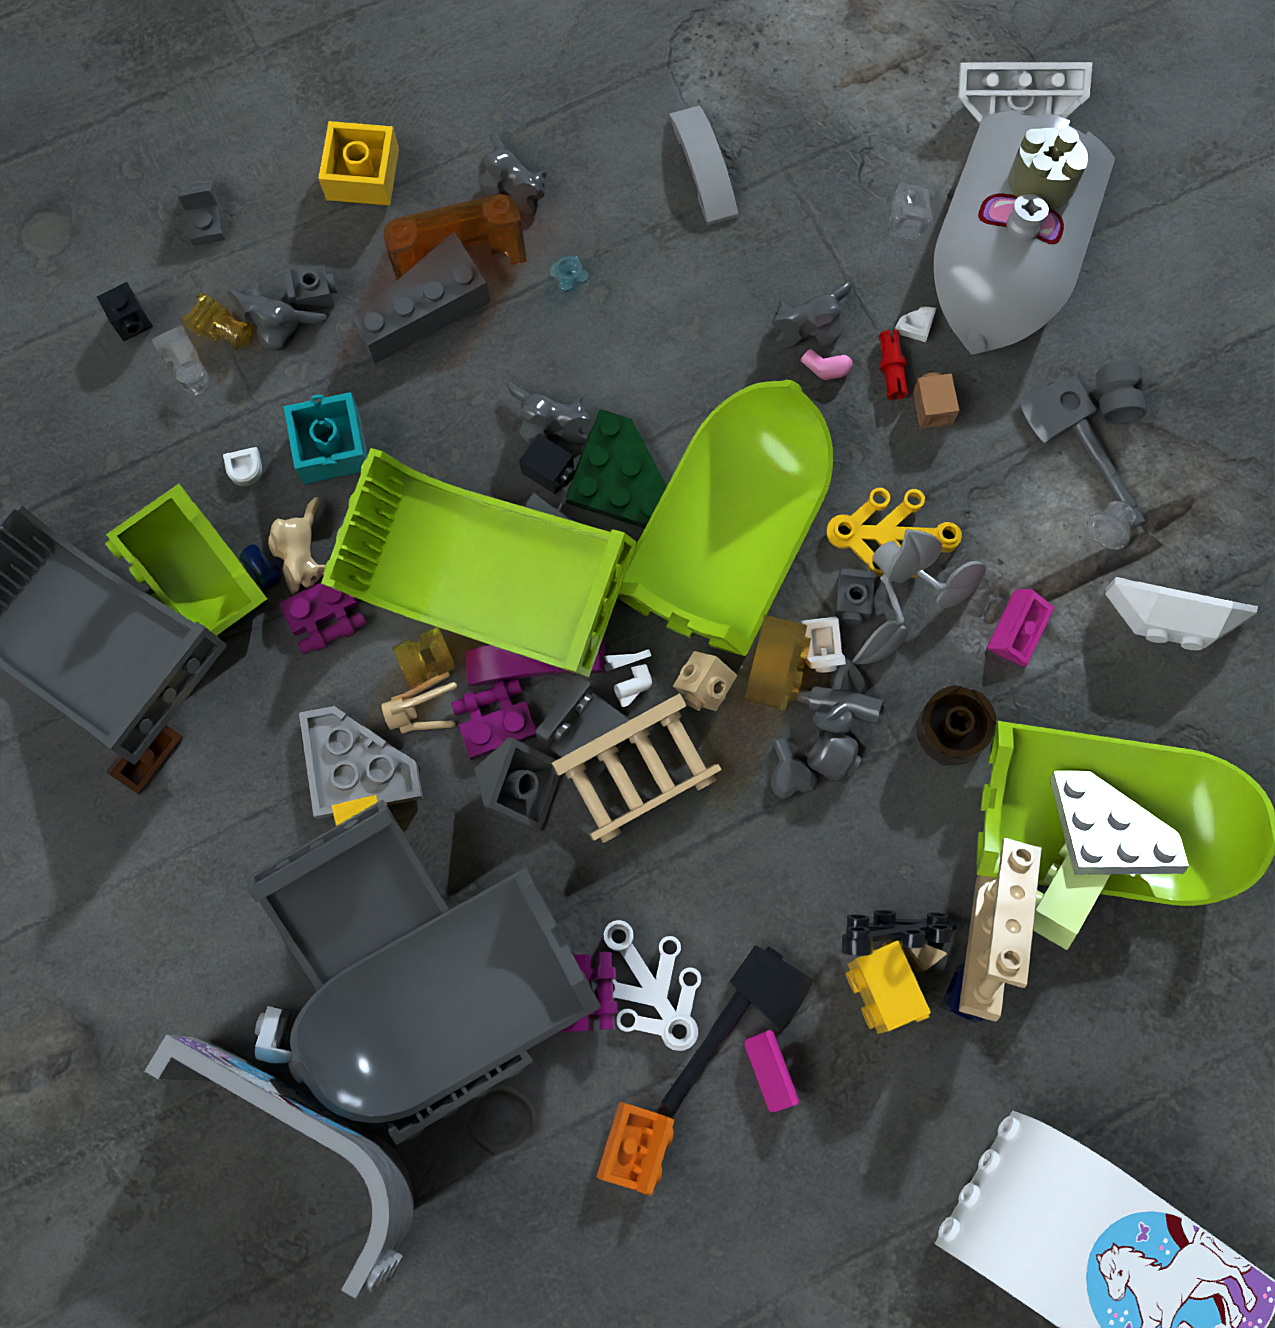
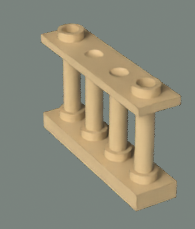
(606, 750)
(1000, 930)

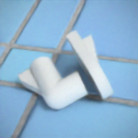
(642, 681)

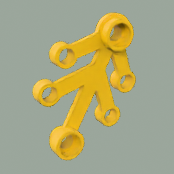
(887, 529)

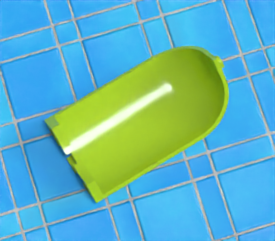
(733, 516)
(1207, 800)

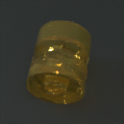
(413, 663)

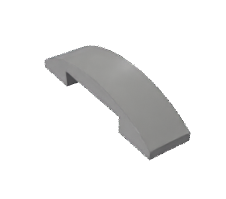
(706, 164)

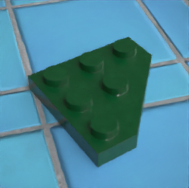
(617, 473)

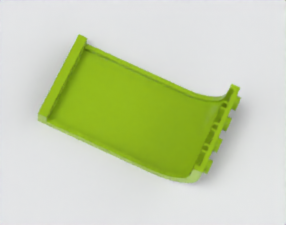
(478, 565)

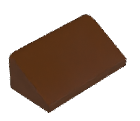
(138, 775)

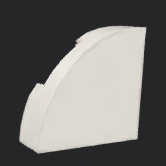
(916, 323)

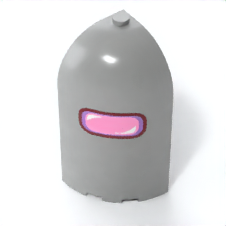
(984, 276)

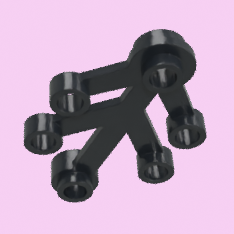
(885, 926)

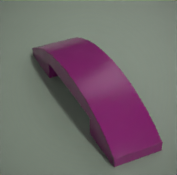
(491, 664)

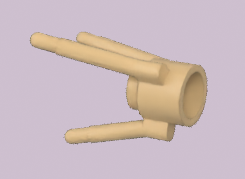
(402, 709)

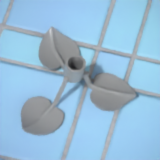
(898, 565)

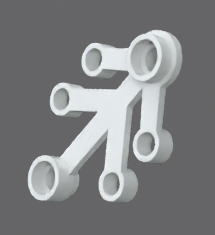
(654, 991)

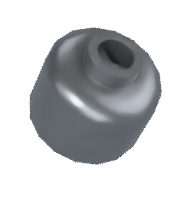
(832, 754)

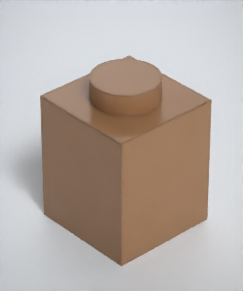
(935, 400)

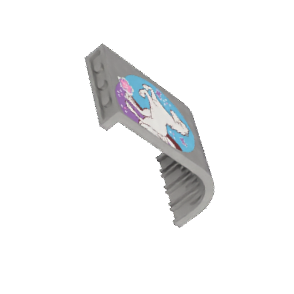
(370, 1154)

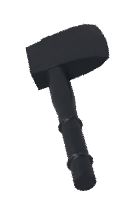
(761, 981)

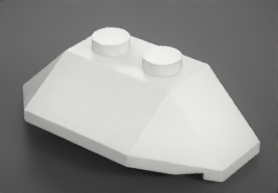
(1024, 86)
(1175, 614)

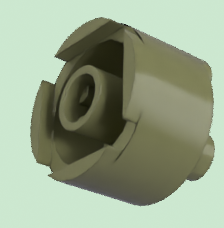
(1048, 165)

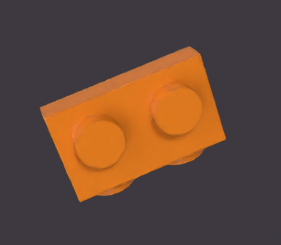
(636, 1148)

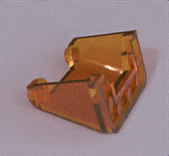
(473, 221)

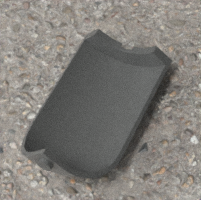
(440, 1006)

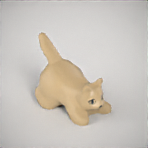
(292, 543)

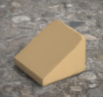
(923, 957)

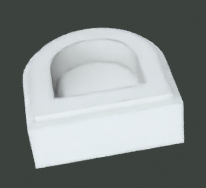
(243, 466)

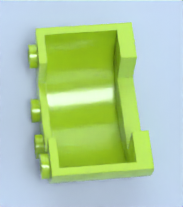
(185, 562)

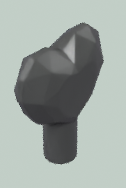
(790, 773)

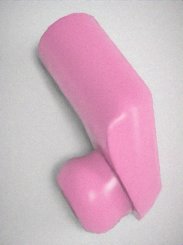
(827, 368)

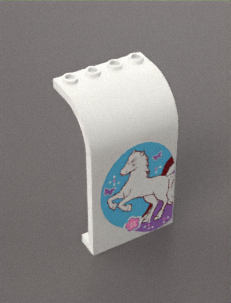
(1094, 1242)

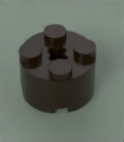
(956, 706)

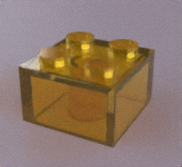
(775, 664)

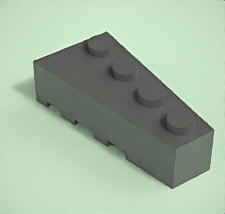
(423, 300)

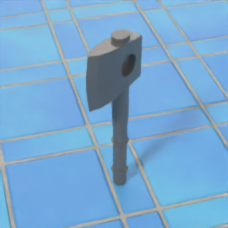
(1066, 407)

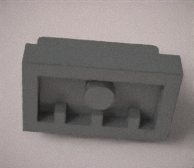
(577, 721)

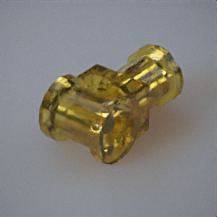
(215, 322)

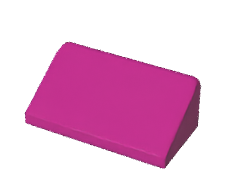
(1021, 626)
(771, 1071)

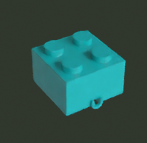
(326, 437)

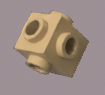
(704, 681)

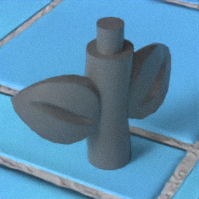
(842, 700)

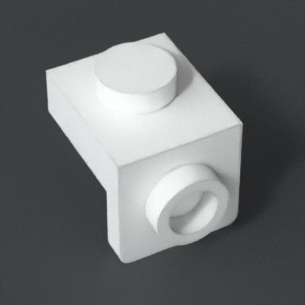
(825, 644)

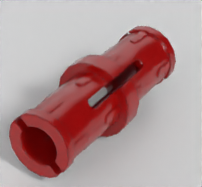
(893, 365)

